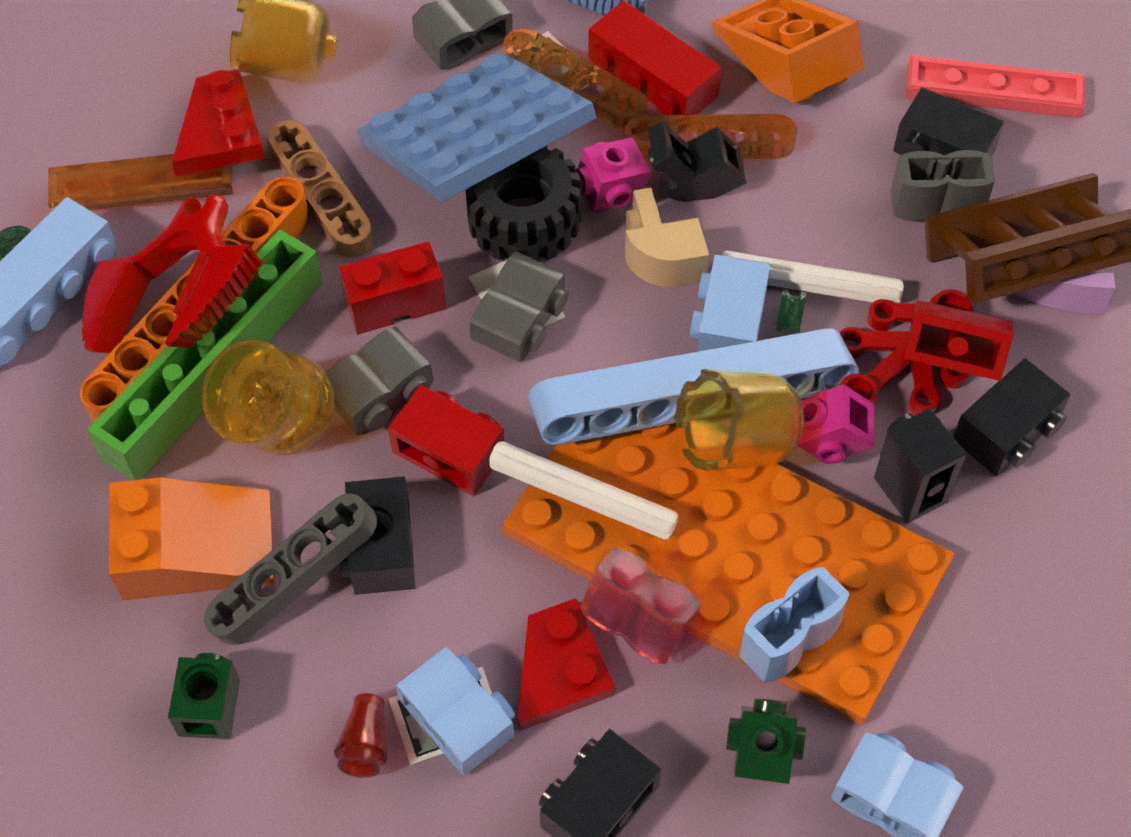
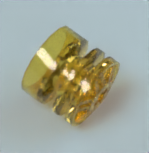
(267, 398)

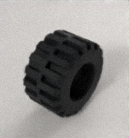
(531, 229)

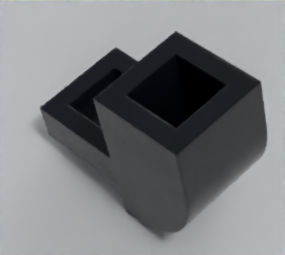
(695, 168)

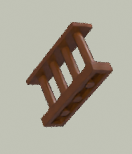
(1028, 261)

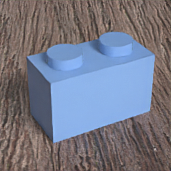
(732, 305)

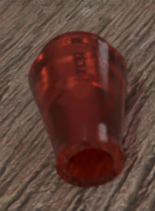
(363, 740)

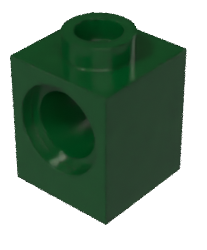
(206, 717)

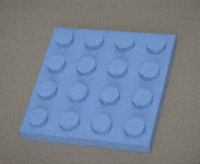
(474, 125)

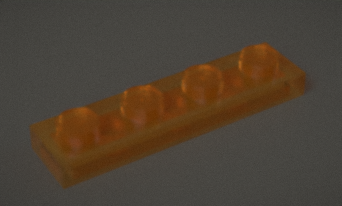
(133, 183)

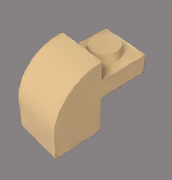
(663, 253)

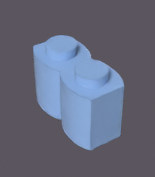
(795, 624)
(456, 709)
(895, 789)

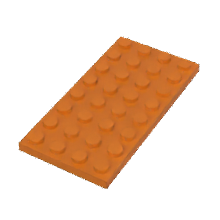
(742, 546)

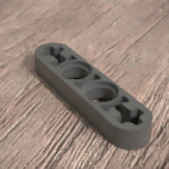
(287, 563)

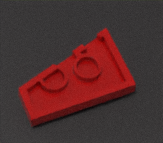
(217, 126)

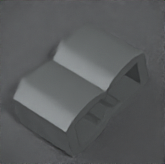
(459, 28)
(936, 183)
(518, 307)
(378, 380)

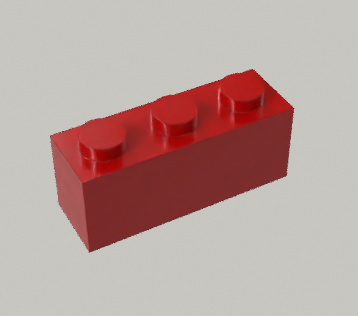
(653, 61)

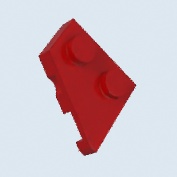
(560, 666)

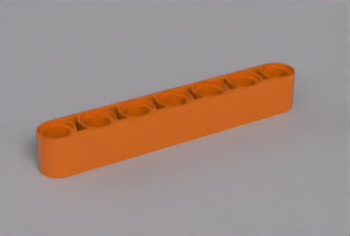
(275, 207)

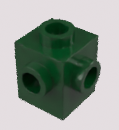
(770, 761)

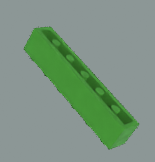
(169, 390)

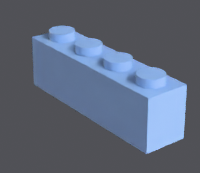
(49, 270)

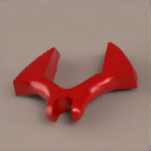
(207, 294)

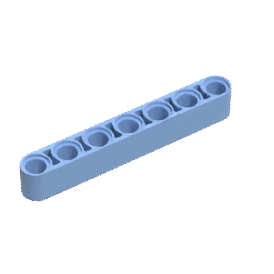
(648, 391)

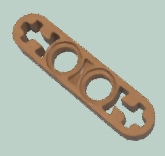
(323, 185)

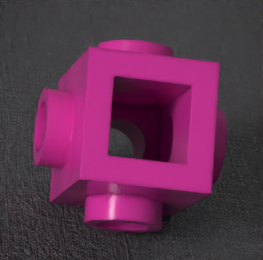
(612, 173)
(837, 424)

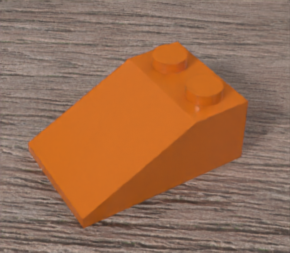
(793, 45)
(184, 535)

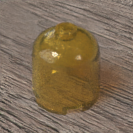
(282, 39)
(739, 419)

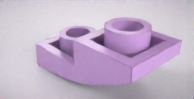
(1079, 294)

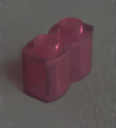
(640, 606)

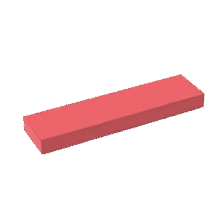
(998, 85)

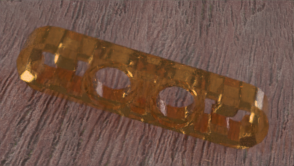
(579, 74)
(745, 124)

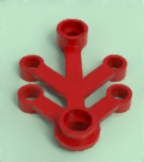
(895, 341)

